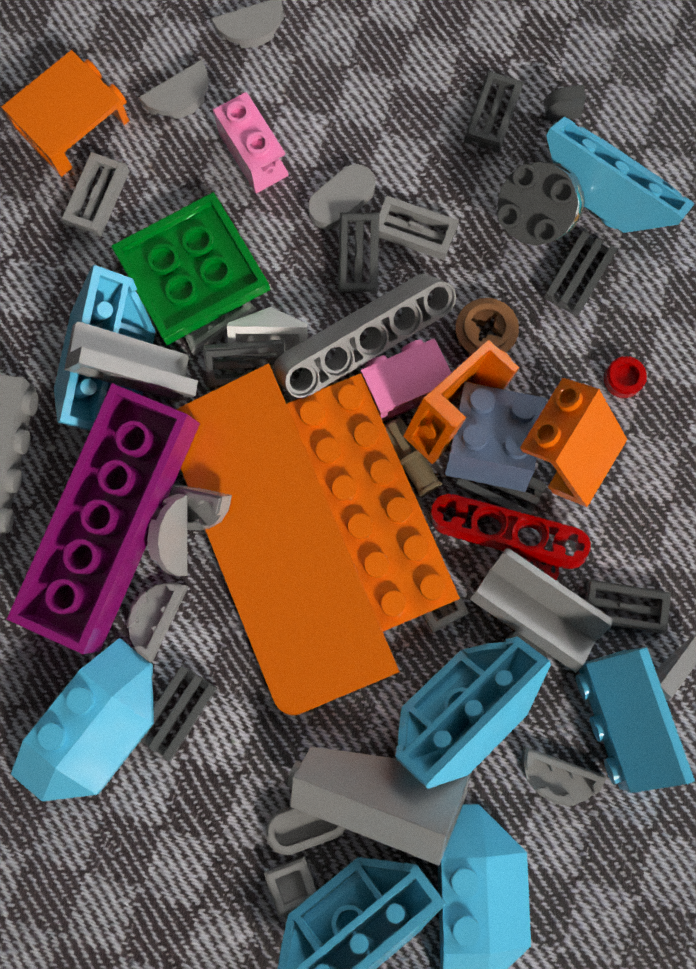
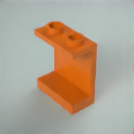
(63, 108)
(437, 418)
(577, 438)

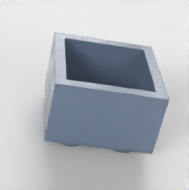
(491, 437)

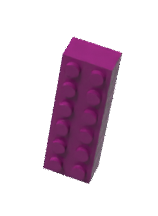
(103, 520)

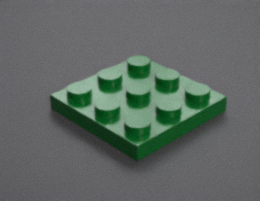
(191, 268)

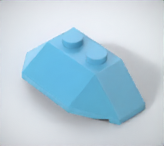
(614, 184)
(111, 304)
(468, 709)
(89, 727)
(484, 895)
(359, 917)

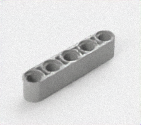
(382, 334)

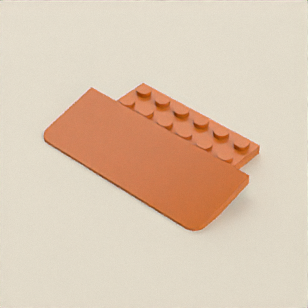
(316, 534)

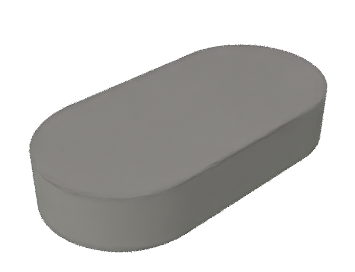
(341, 194)
(296, 831)

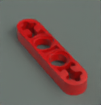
(511, 523)

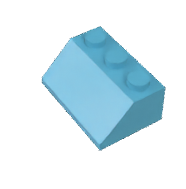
(633, 722)

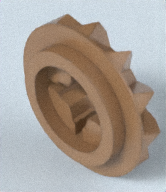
(481, 312)

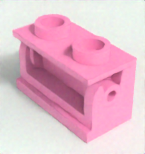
(250, 142)
(405, 378)

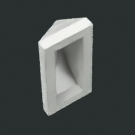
(265, 326)

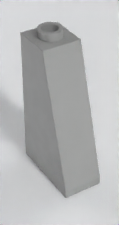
(378, 800)

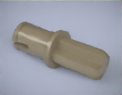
(412, 460)

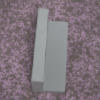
(129, 362)
(541, 609)

